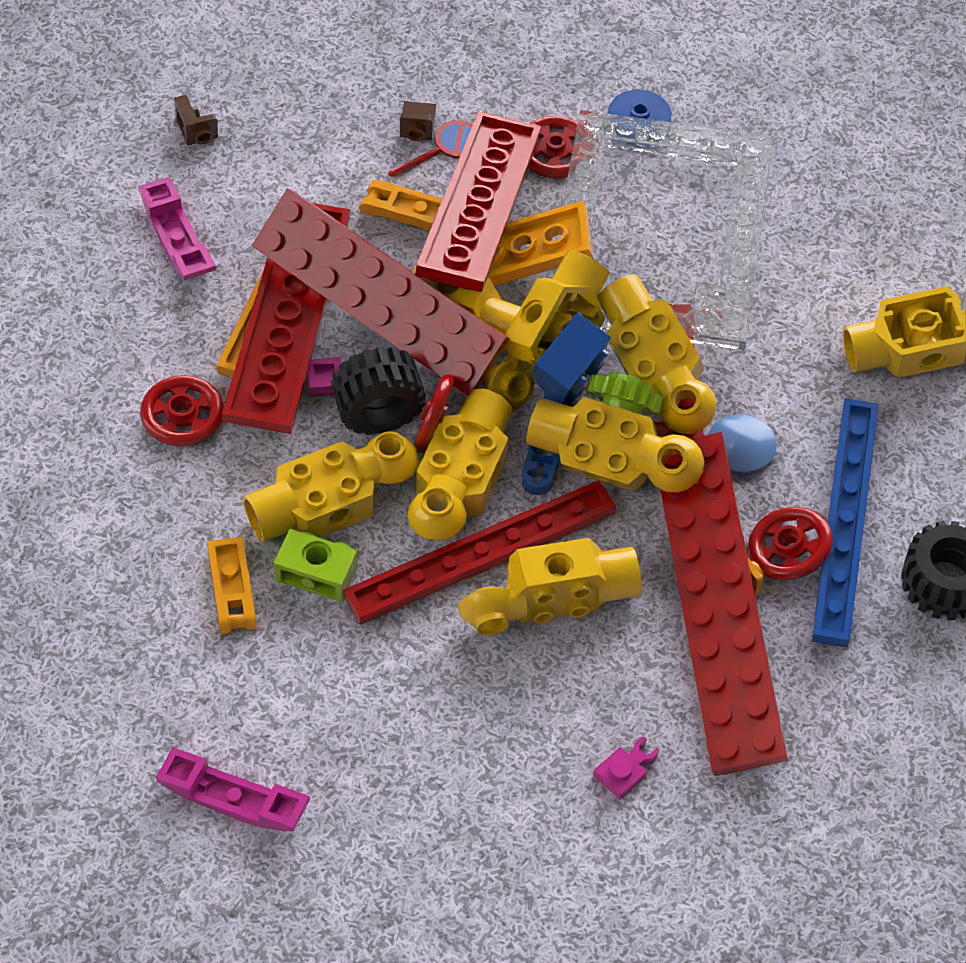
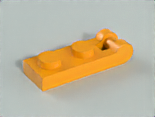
(402, 204)
(231, 584)

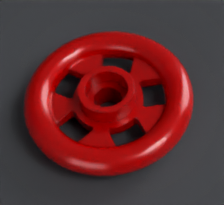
(554, 167)
(179, 386)
(434, 413)
(783, 536)

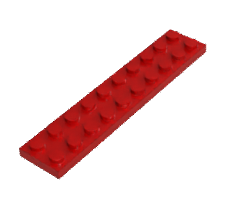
(722, 617)

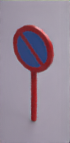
(449, 140)

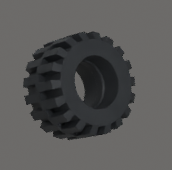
(378, 390)
(925, 582)

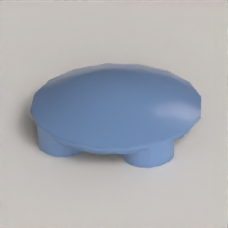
(747, 442)

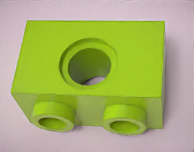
(327, 579)

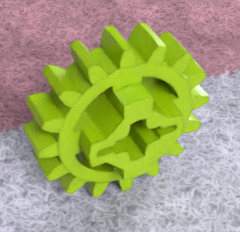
(625, 392)

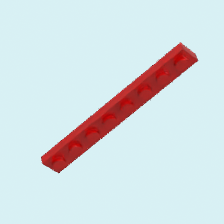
(478, 552)

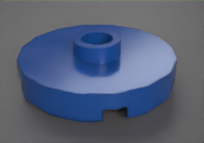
(641, 101)

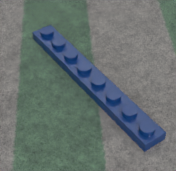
(846, 521)

